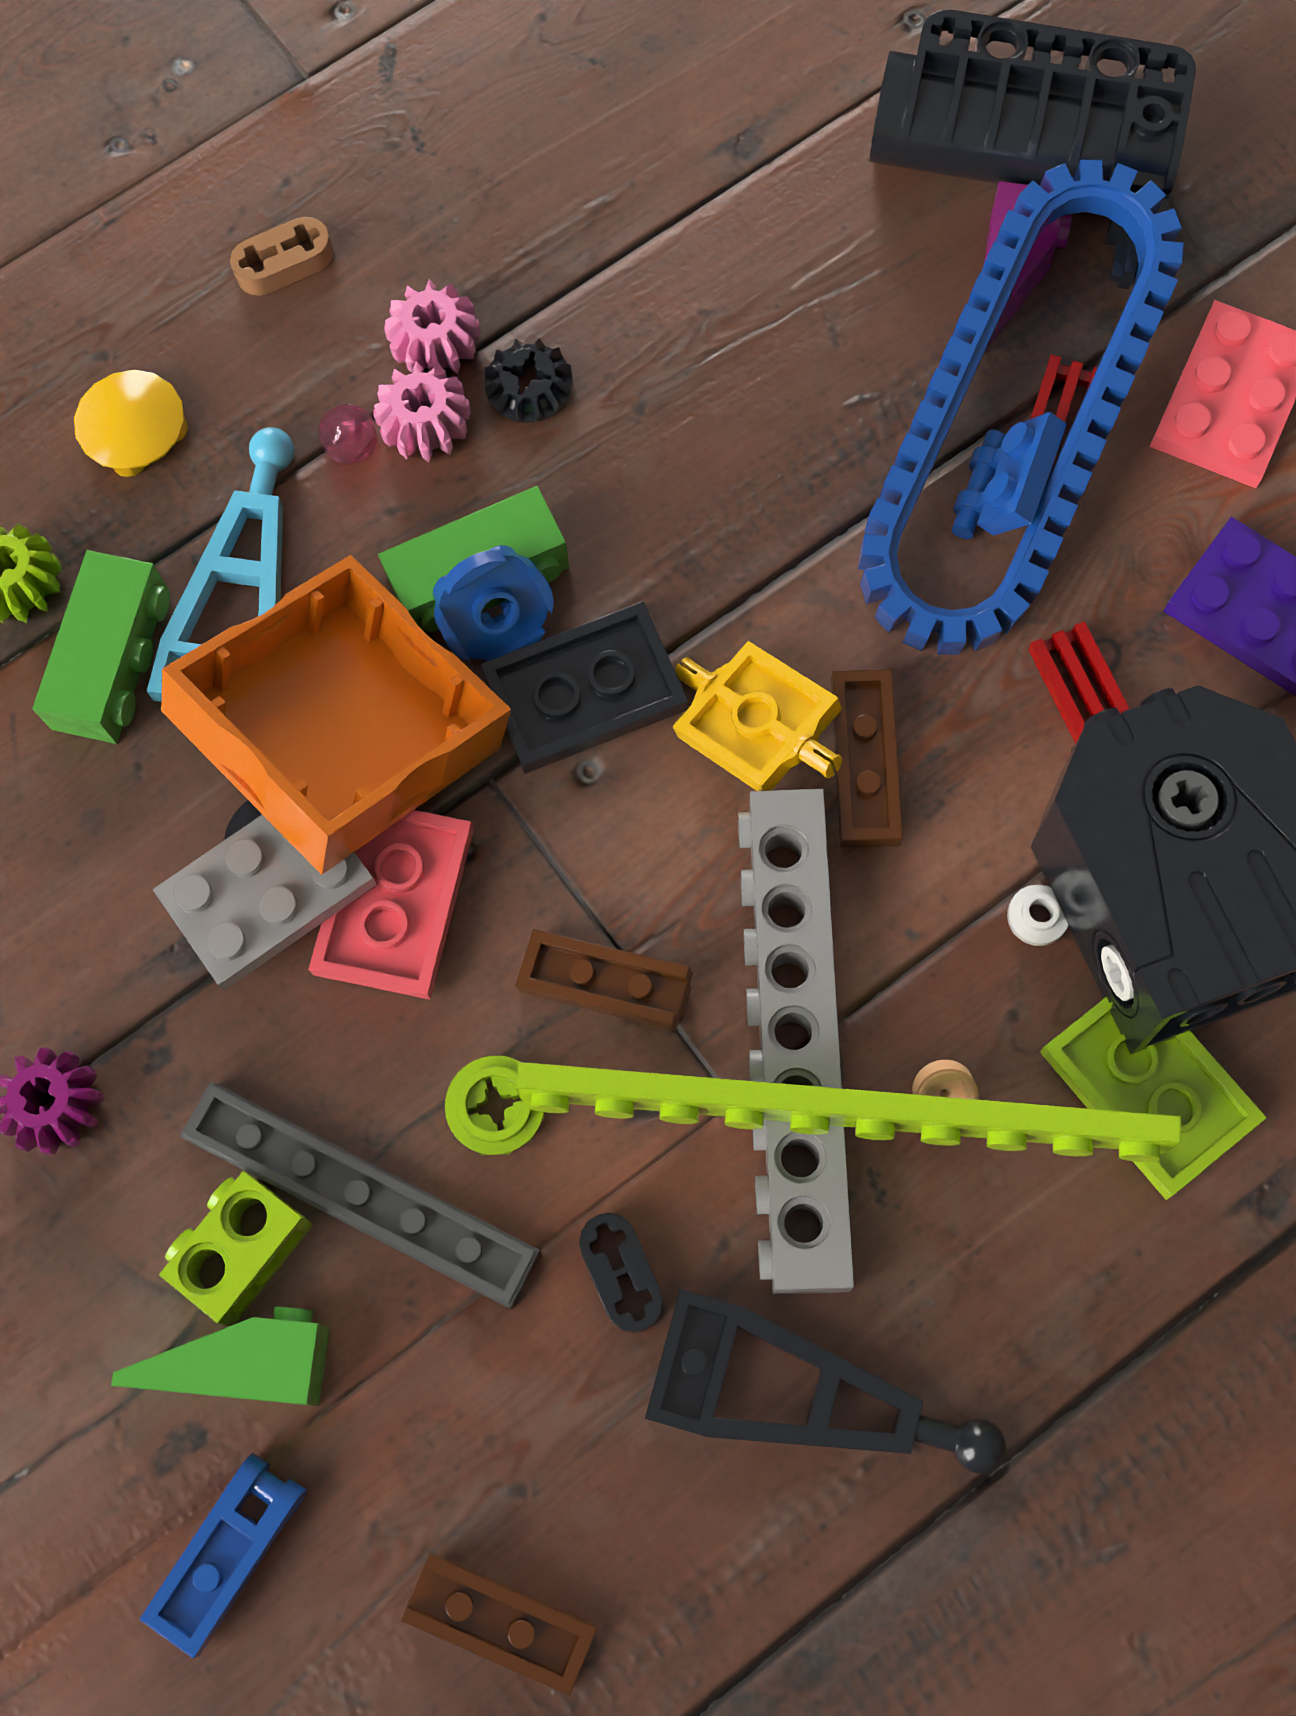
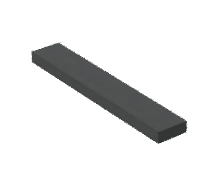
(361, 1195)

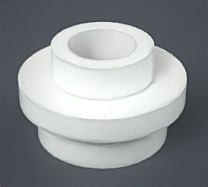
(1025, 926)

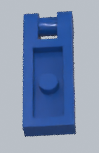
(221, 1557)

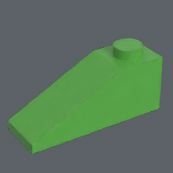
(249, 1360)

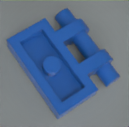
(1008, 477)

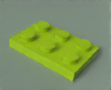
(1162, 1080)

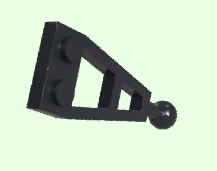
(695, 1368)

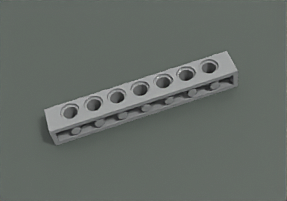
(798, 823)

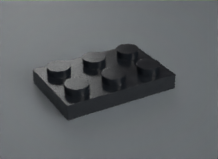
(585, 686)

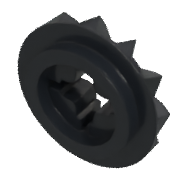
(542, 397)

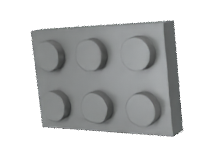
(255, 899)

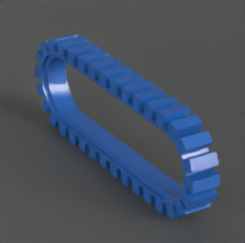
(1154, 284)

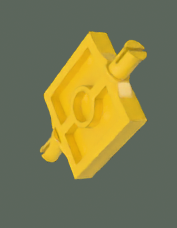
(757, 718)

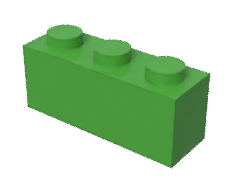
(516, 522)
(102, 647)

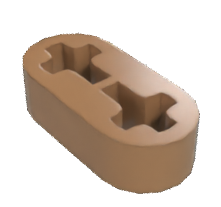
(282, 256)

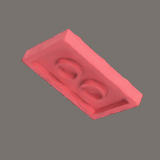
(1232, 395)
(400, 926)

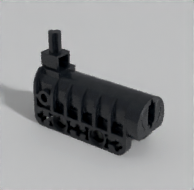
(1021, 117)

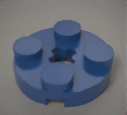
(477, 581)

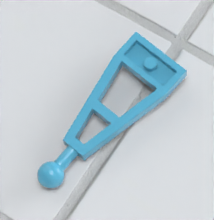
(271, 453)

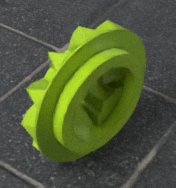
(469, 1092)

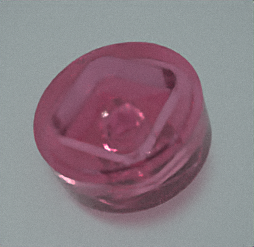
(347, 433)

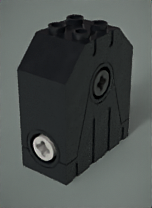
(1178, 859)

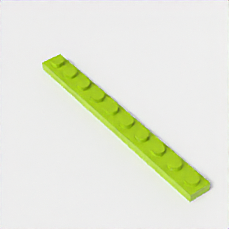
(872, 1113)

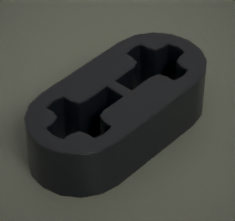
(607, 1280)

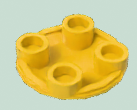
(129, 421)

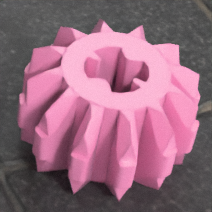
(432, 328)
(422, 411)

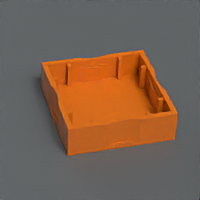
(333, 712)

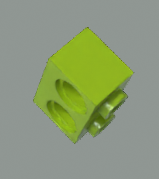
(247, 1259)

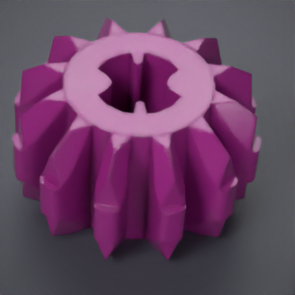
(59, 1078)

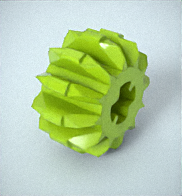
(25, 572)

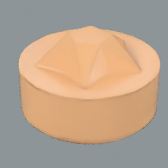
(945, 1079)

